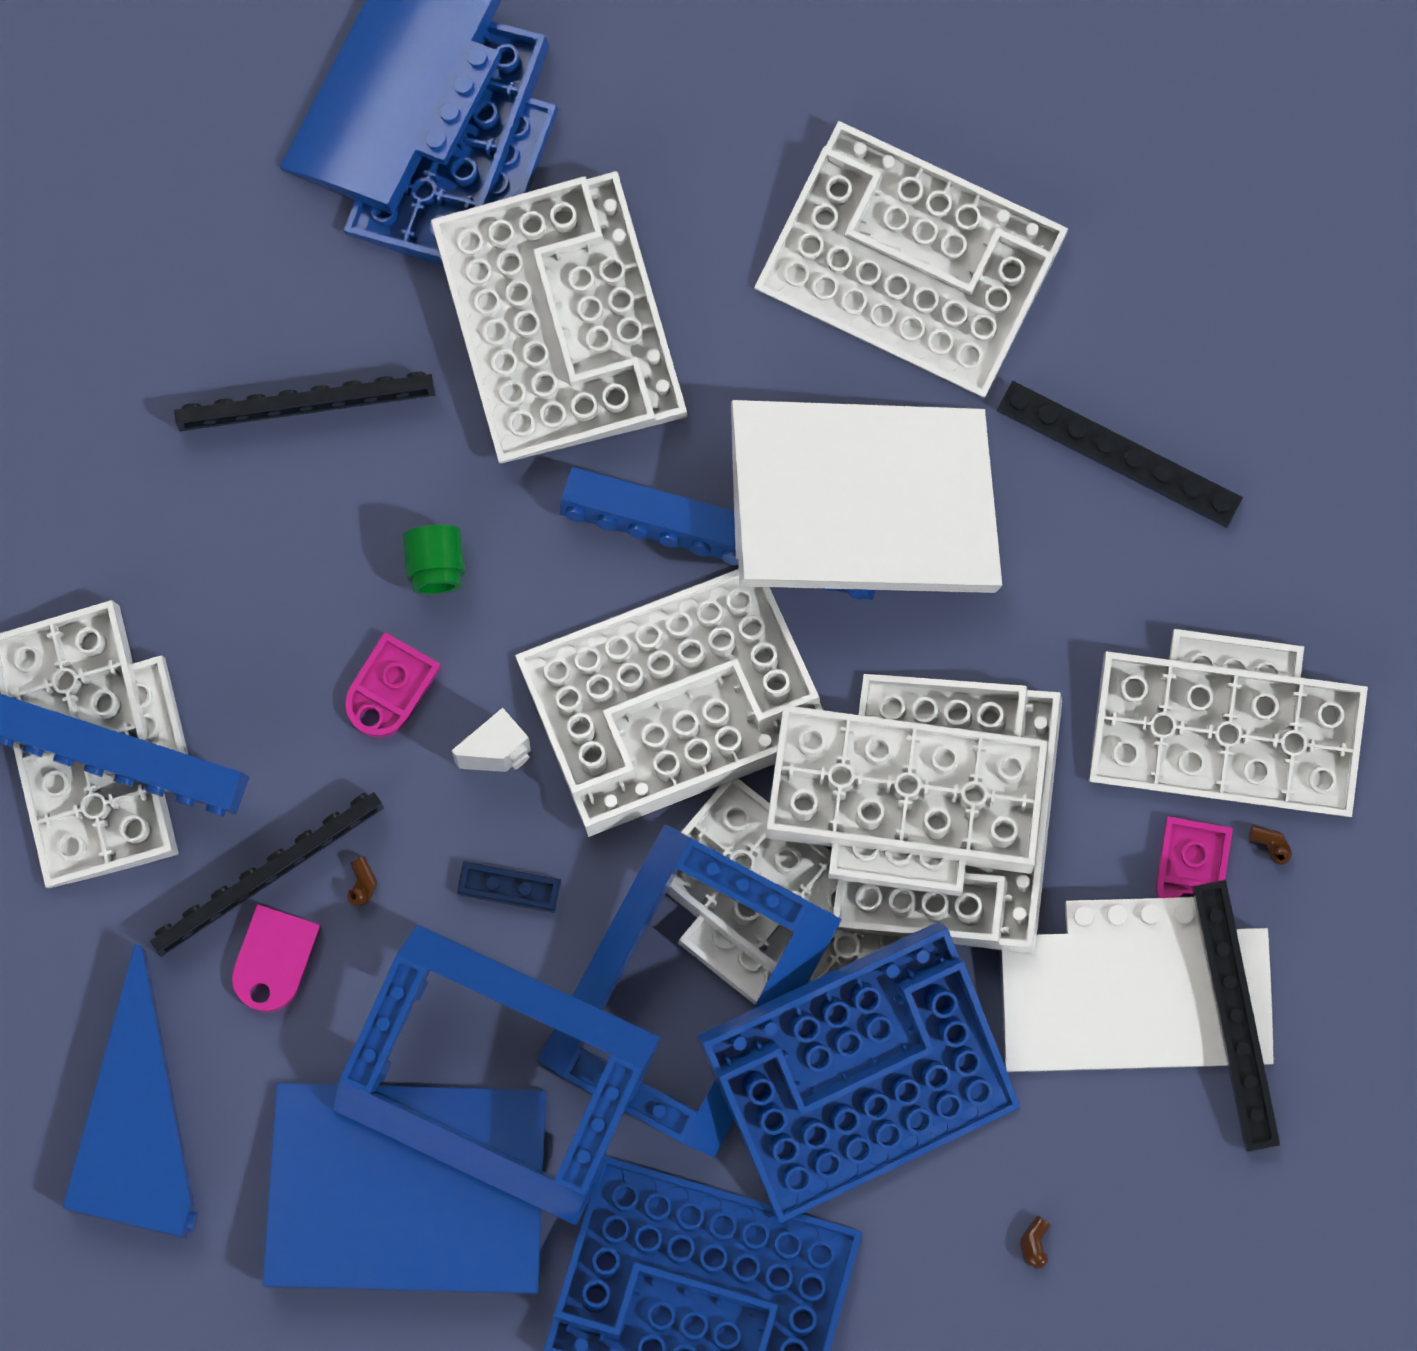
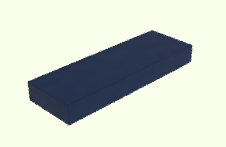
(509, 887)

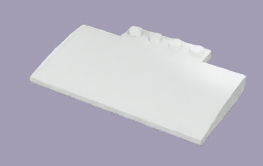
(87, 672)
(1228, 725)
(906, 798)
(733, 937)
(1124, 991)

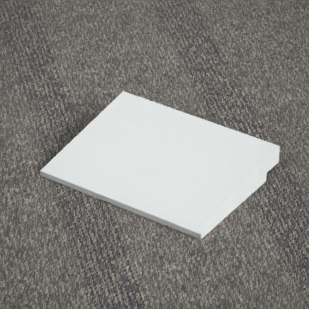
(911, 259)
(559, 317)
(863, 497)
(667, 698)
(996, 905)

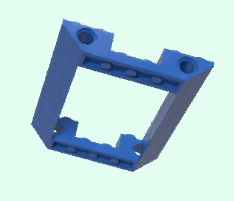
(674, 852)
(368, 1064)

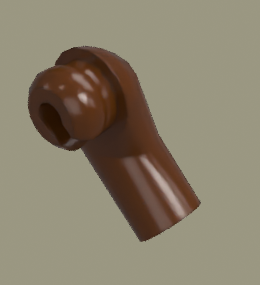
(1274, 842)
(365, 883)
(1031, 1243)

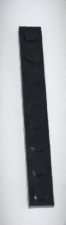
(293, 403)
(1119, 454)
(255, 879)
(1235, 1015)

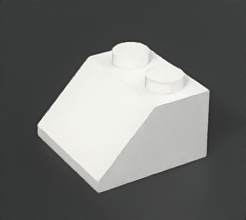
(494, 746)

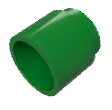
(434, 558)

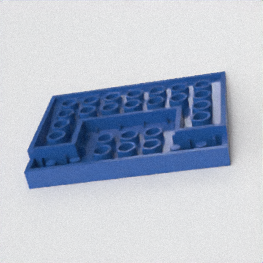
(860, 1071)
(386, 1217)
(698, 1271)

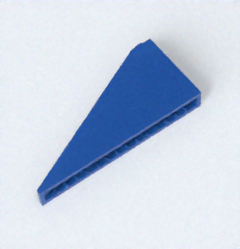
(132, 1144)

